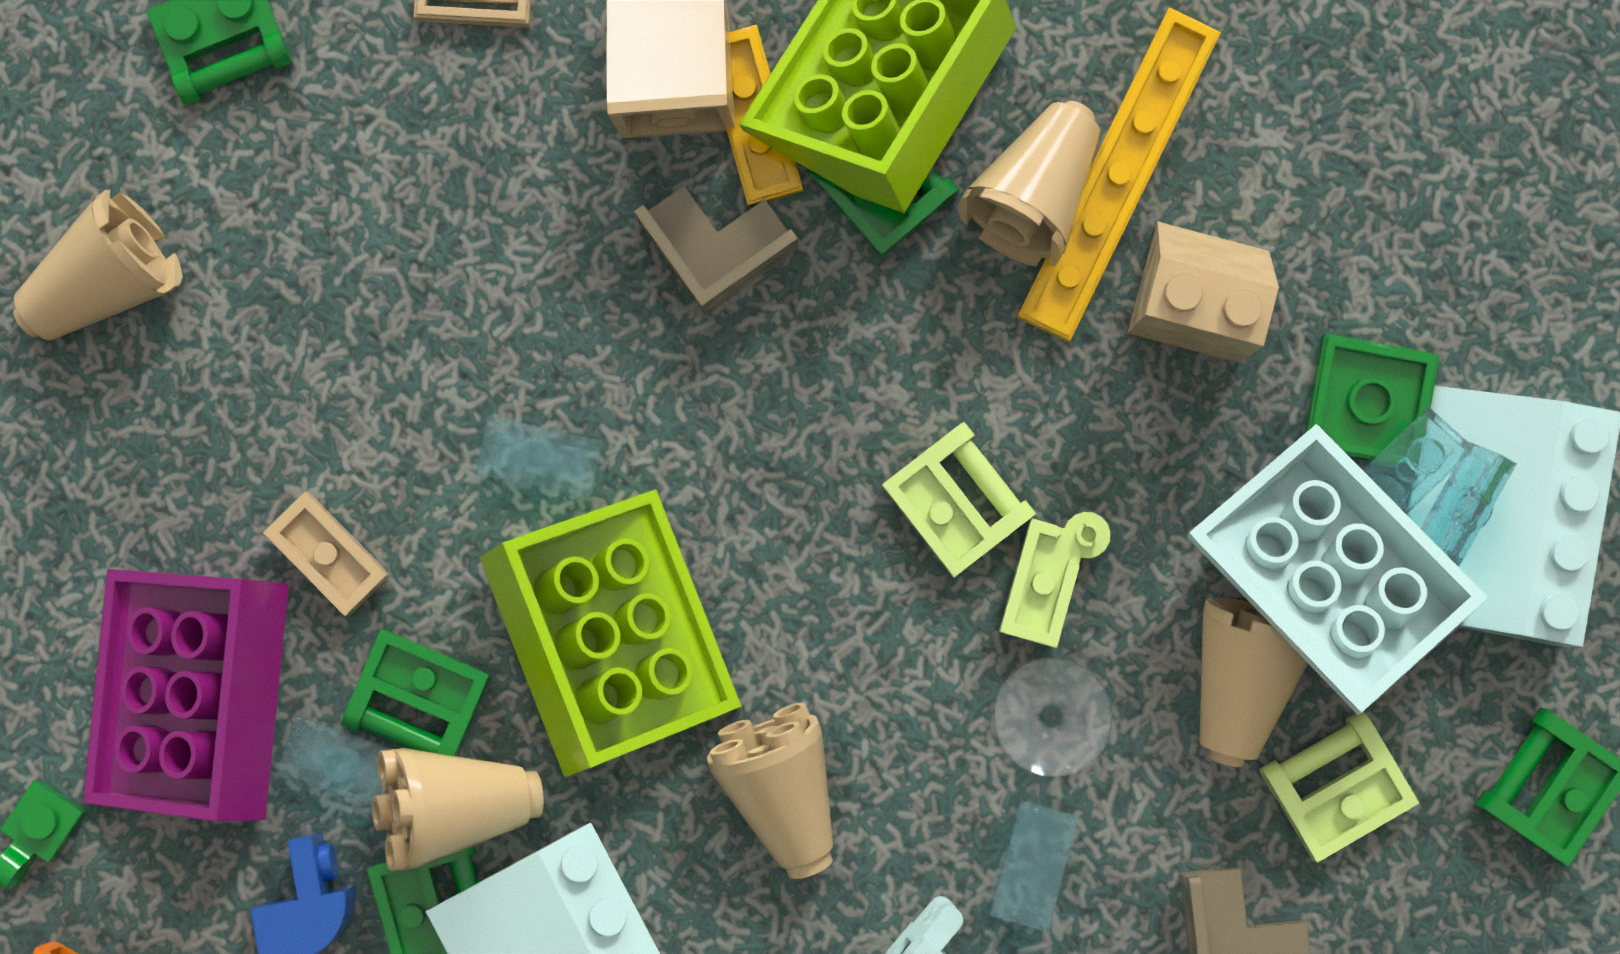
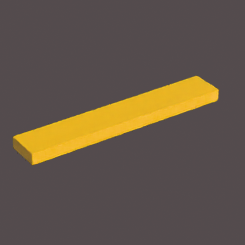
(1121, 172)

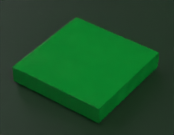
(1368, 392)

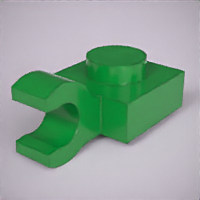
(40, 828)

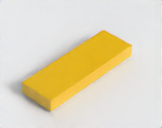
(761, 168)

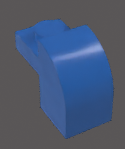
(317, 913)

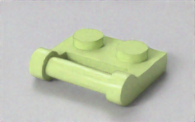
(942, 510)
(1350, 803)

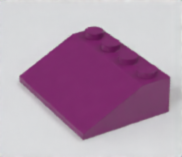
(186, 695)

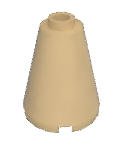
(1035, 186)
(96, 270)
(1244, 680)

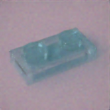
(1418, 460)

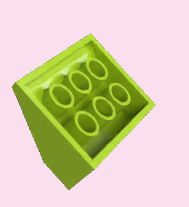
(878, 89)
(609, 631)

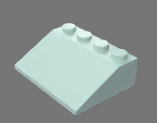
(1548, 522)
(1337, 568)
(546, 904)

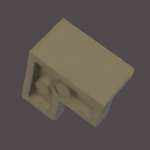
(714, 262)
(1218, 919)

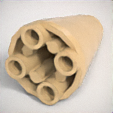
(780, 786)
(448, 804)

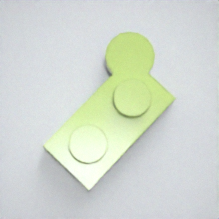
(1048, 575)

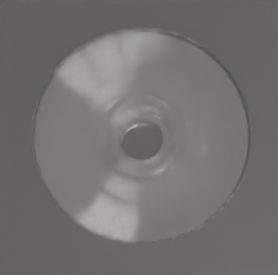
(1083, 725)

